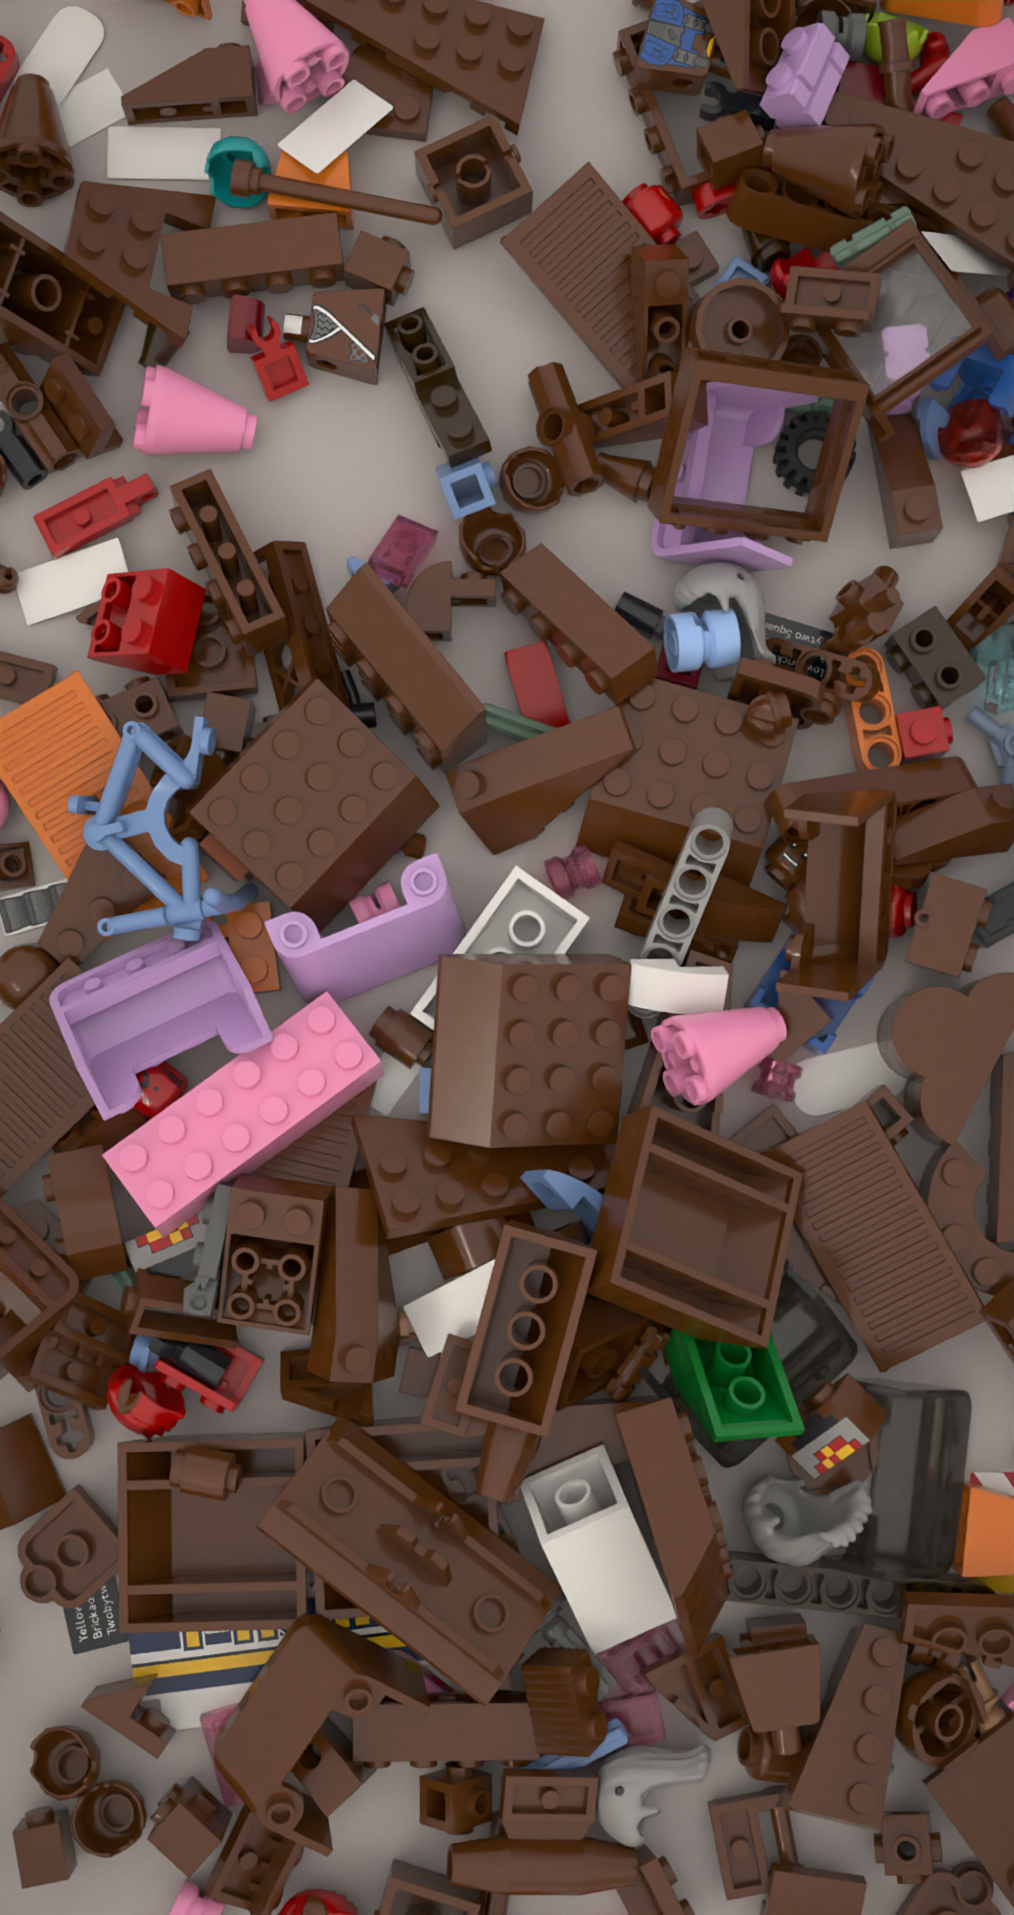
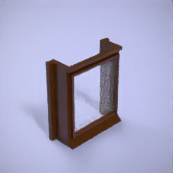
(920, 329)

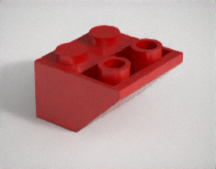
(147, 621)

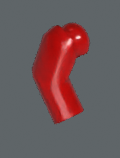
(933, 56)

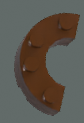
(950, 1192)

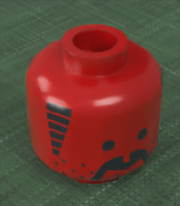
(160, 1089)

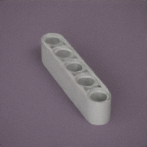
(685, 893)

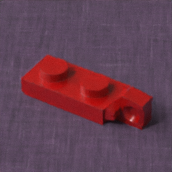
(93, 513)

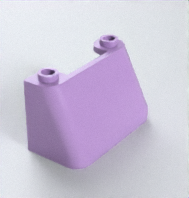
(376, 948)

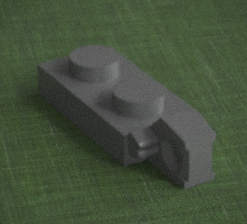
(208, 1257)

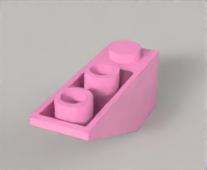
(973, 73)

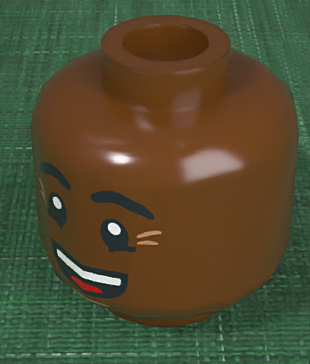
(786, 863)

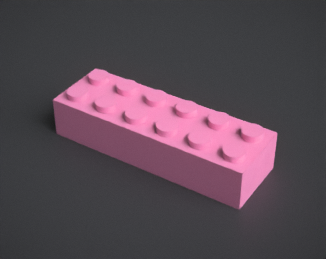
(244, 1114)

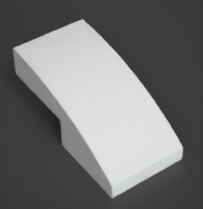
(676, 989)

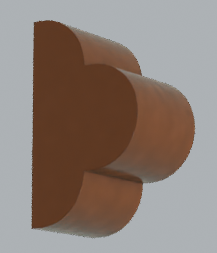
(48, 306)
(946, 1049)

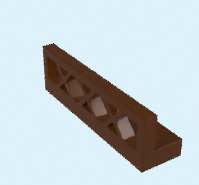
(309, 639)

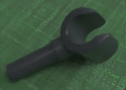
(364, 711)

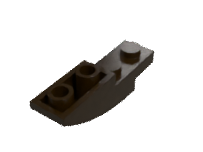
(437, 388)

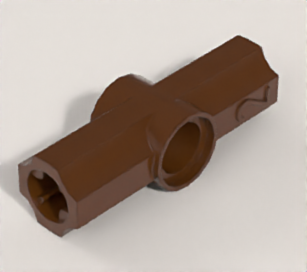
(42, 426)
(565, 429)

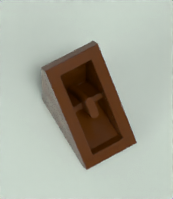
(984, 609)
(803, 1019)

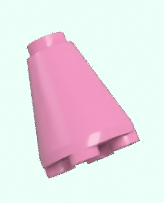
(296, 52)
(188, 417)
(715, 1049)

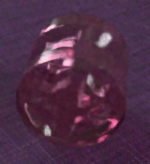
(777, 1080)

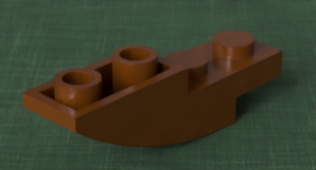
(730, 913)

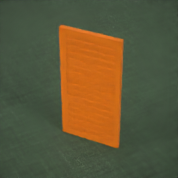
(66, 748)

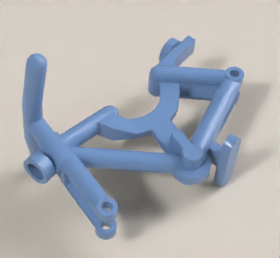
(109, 828)

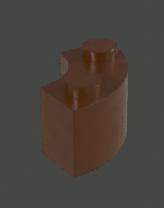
(86, 1212)

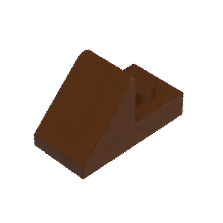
(120, 1708)

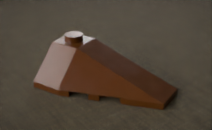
(526, 785)
(355, 1303)

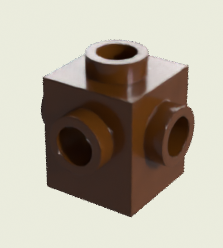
(455, 1799)
(911, 1827)

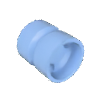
(701, 640)

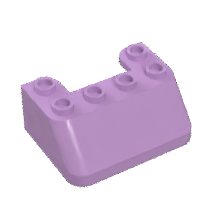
(152, 1008)

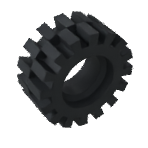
(787, 447)

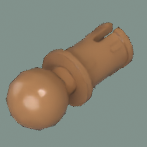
(990, 1695)

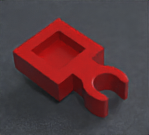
(277, 364)

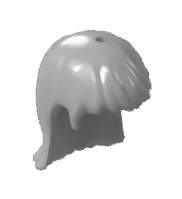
(726, 587)
(801, 1525)
(632, 1775)

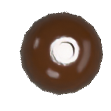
(939, 1717)

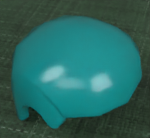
(220, 165)

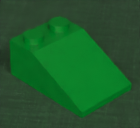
(733, 1388)

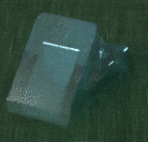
(998, 655)

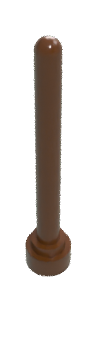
(251, 180)

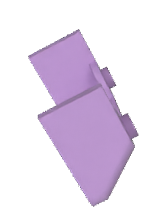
(719, 468)

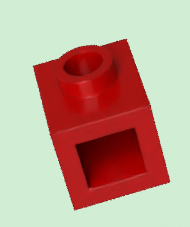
(923, 734)

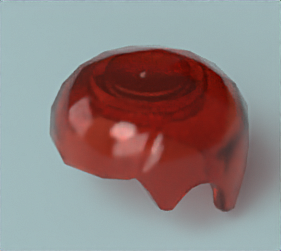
(972, 434)

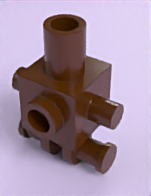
(864, 611)

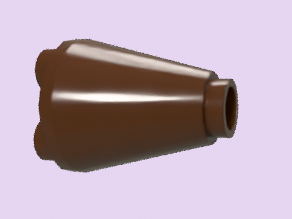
(33, 144)
(832, 162)

